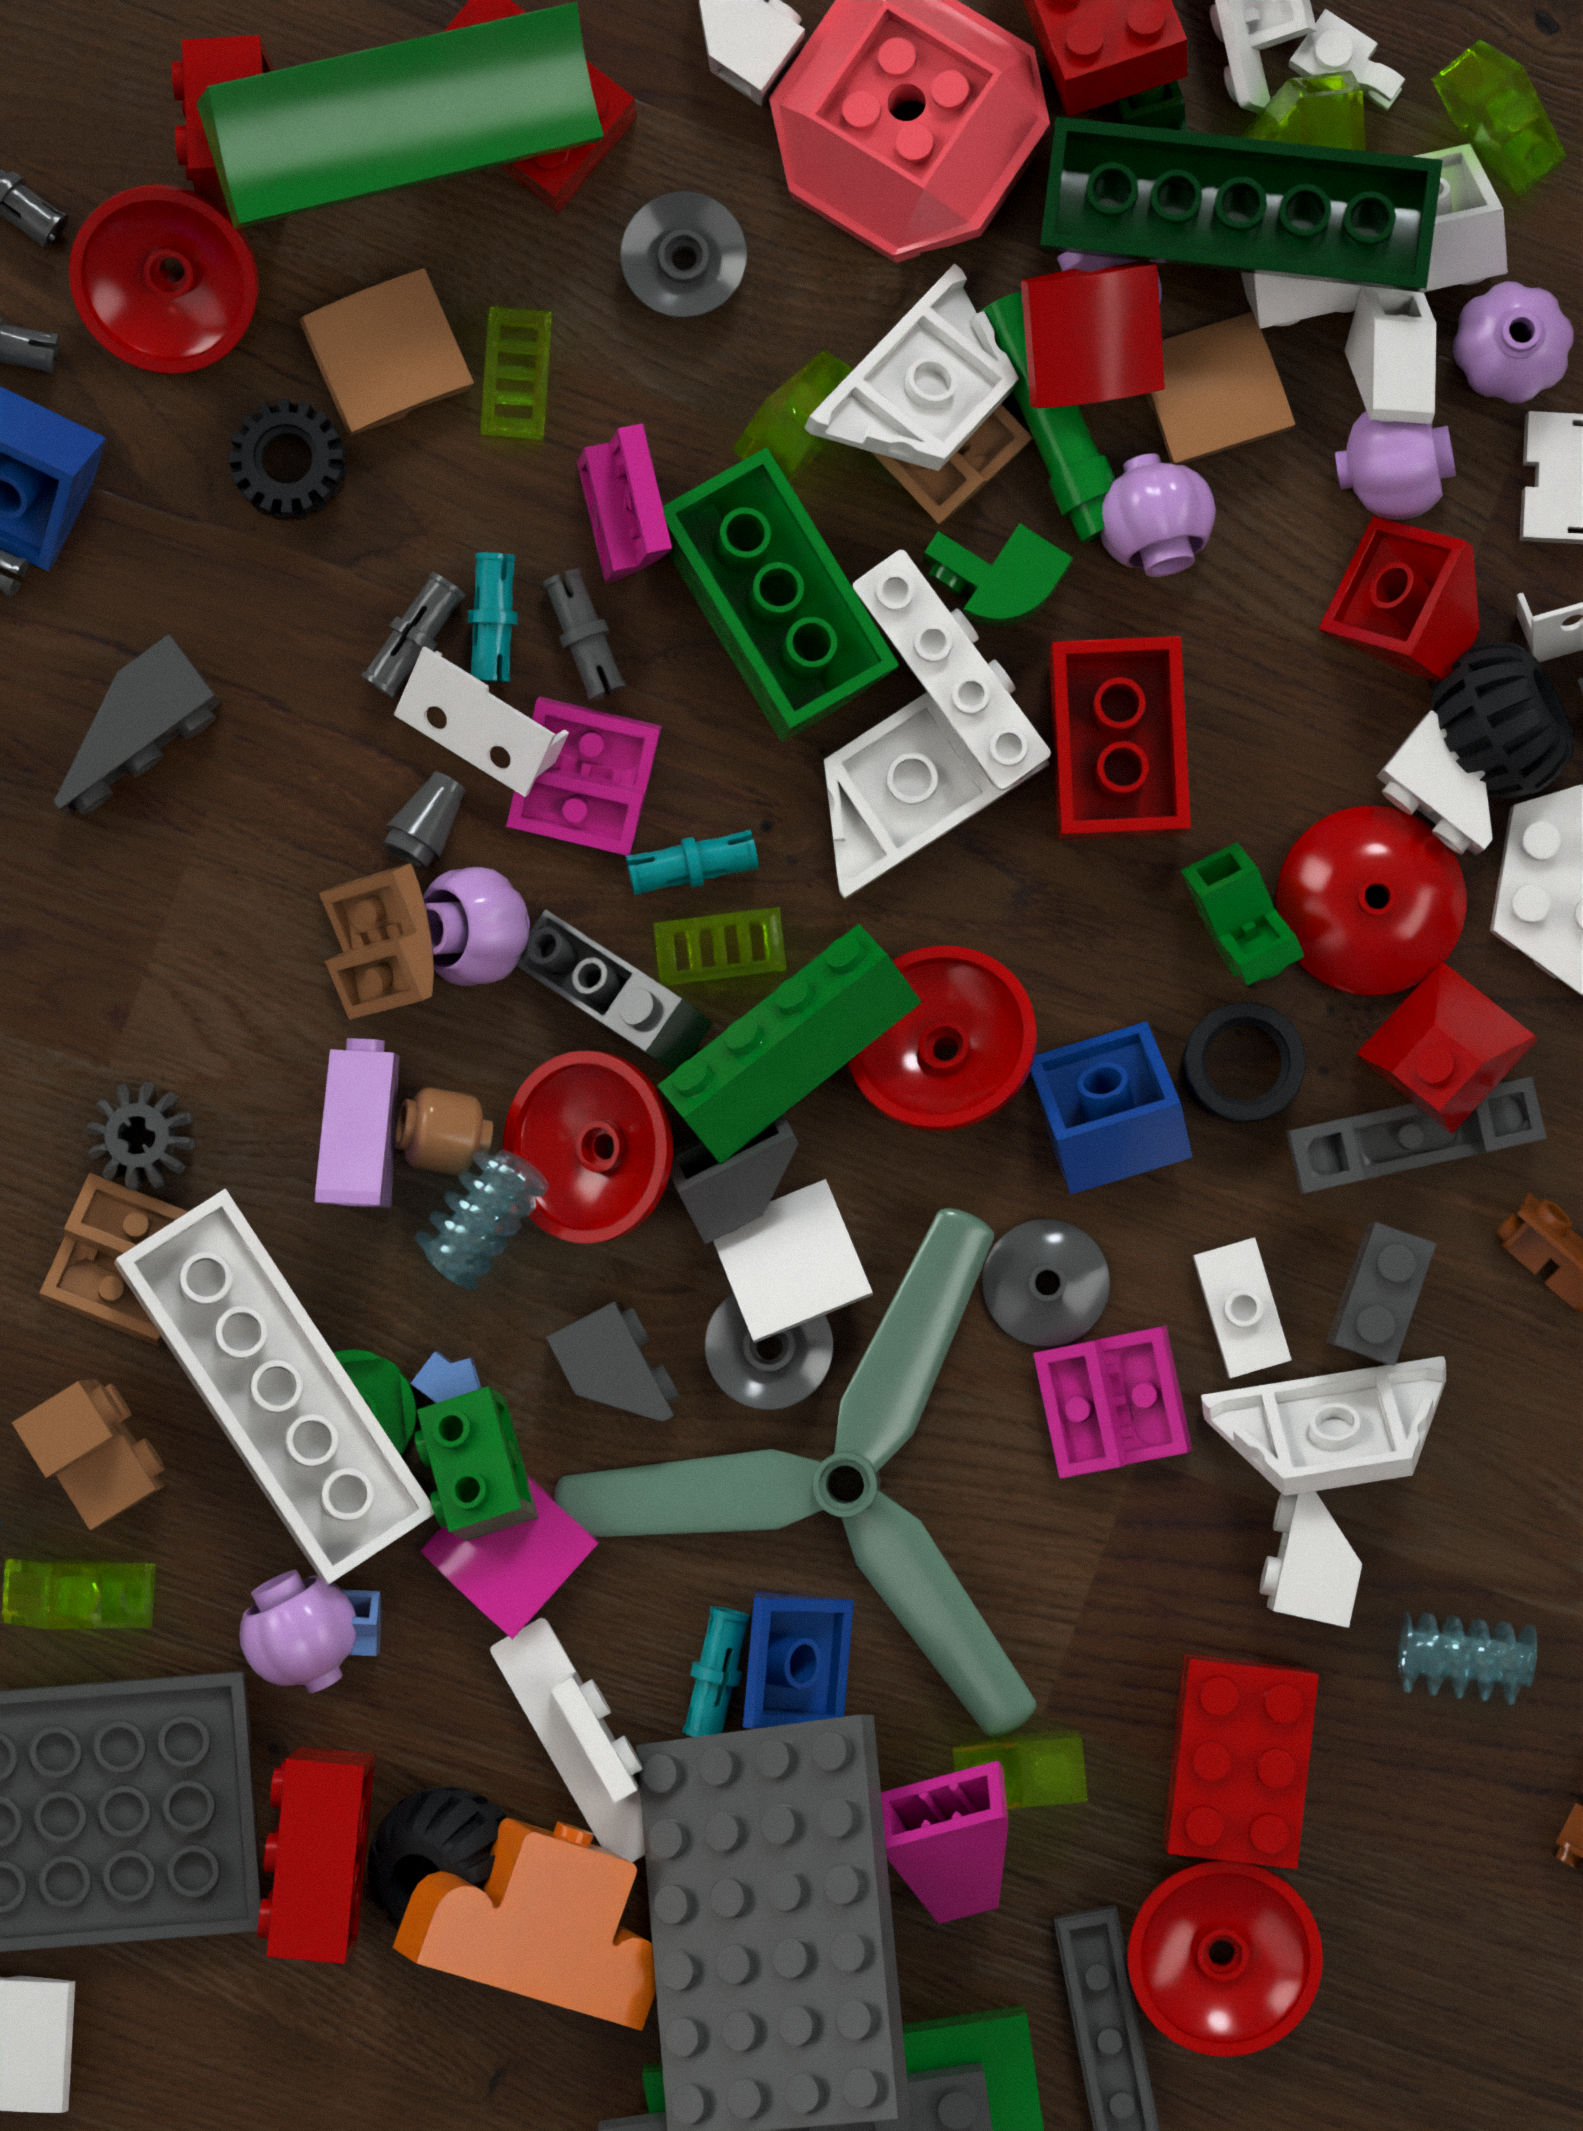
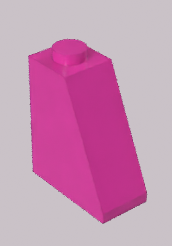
(950, 1839)

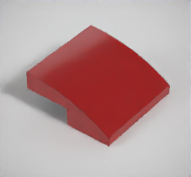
(1093, 335)

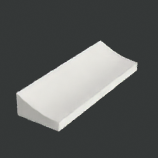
(274, 1387)

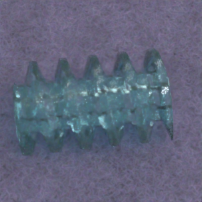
(482, 1217)
(1466, 1656)

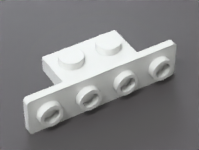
(1246, 30)
(951, 669)
(576, 1736)

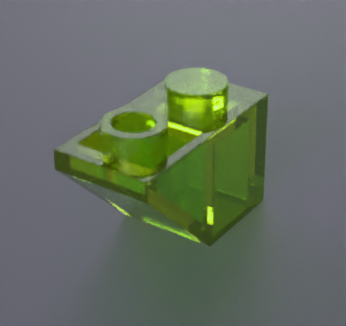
(1315, 112)
(1500, 115)
(785, 412)
(78, 1593)
(1036, 1766)

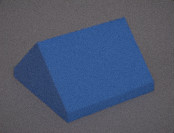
(797, 1659)

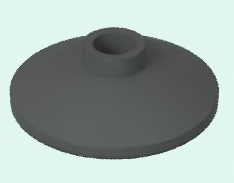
(676, 224)
(1011, 1277)
(763, 1382)

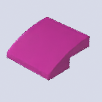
(624, 503)
(597, 781)
(1112, 1402)
(516, 1567)

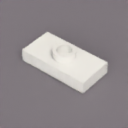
(1241, 1307)

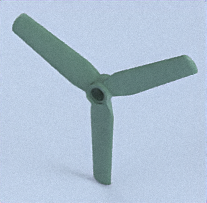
(874, 1422)

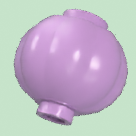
(1497, 362)
(1396, 466)
(1157, 516)
(475, 925)
(298, 1631)

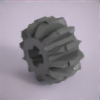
(124, 1151)

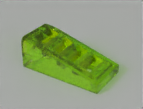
(523, 318)
(773, 945)

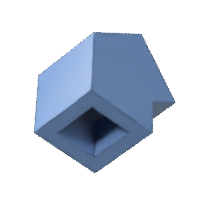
(444, 1380)
(368, 1621)

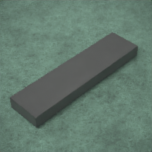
(1105, 2020)

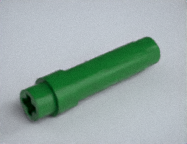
(1060, 433)

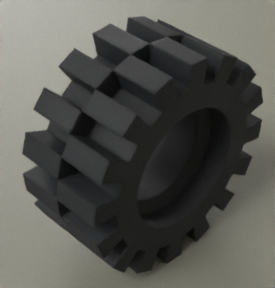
(279, 422)

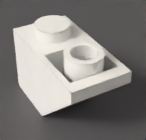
(751, 43)
(1394, 354)
(1429, 779)
(1314, 1565)

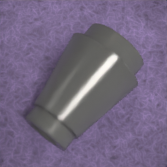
(425, 822)

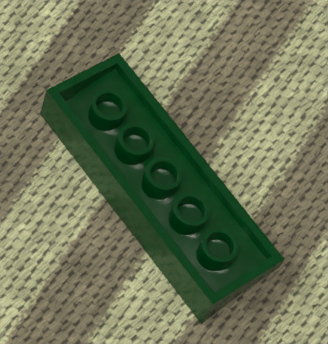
(1241, 204)

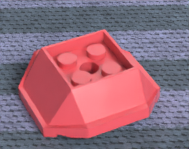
(919, 179)

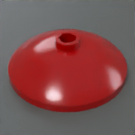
(141, 307)
(1326, 907)
(964, 1004)
(563, 1129)
(1231, 2003)

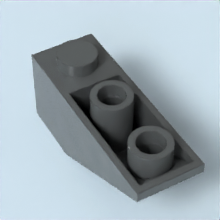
(141, 713)
(613, 992)

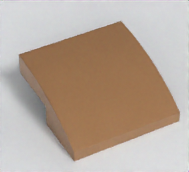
(386, 351)
(1218, 390)
(967, 471)
(383, 942)
(100, 1229)

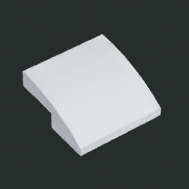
(793, 1263)
(35, 2043)

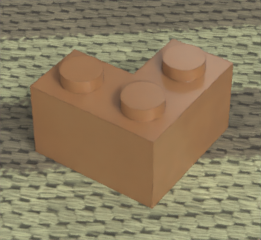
(91, 1450)

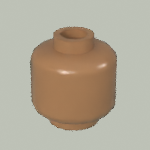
(442, 1131)

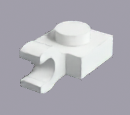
(1340, 48)

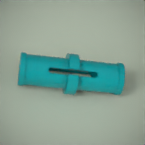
(492, 617)
(692, 862)
(716, 1672)

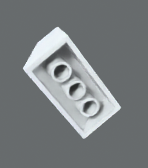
(1464, 251)

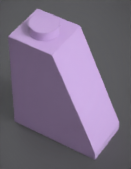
(358, 1126)

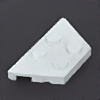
(922, 382)
(902, 791)
(1542, 884)
(1332, 1425)

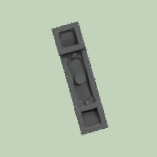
(1410, 1139)

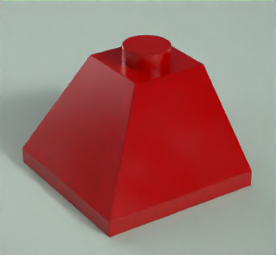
(1407, 599)
(1446, 1047)

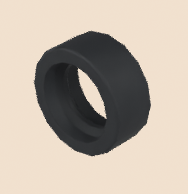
(1292, 1062)

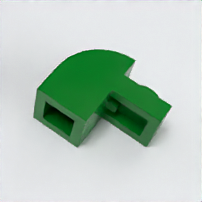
(1007, 590)
(1241, 915)

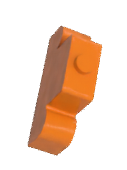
(539, 1926)

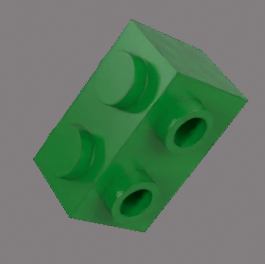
(475, 1464)

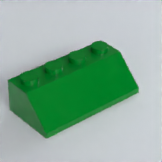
(775, 594)
(789, 1043)

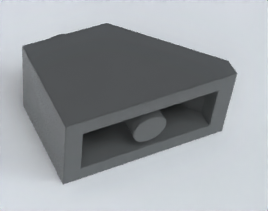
(738, 1189)

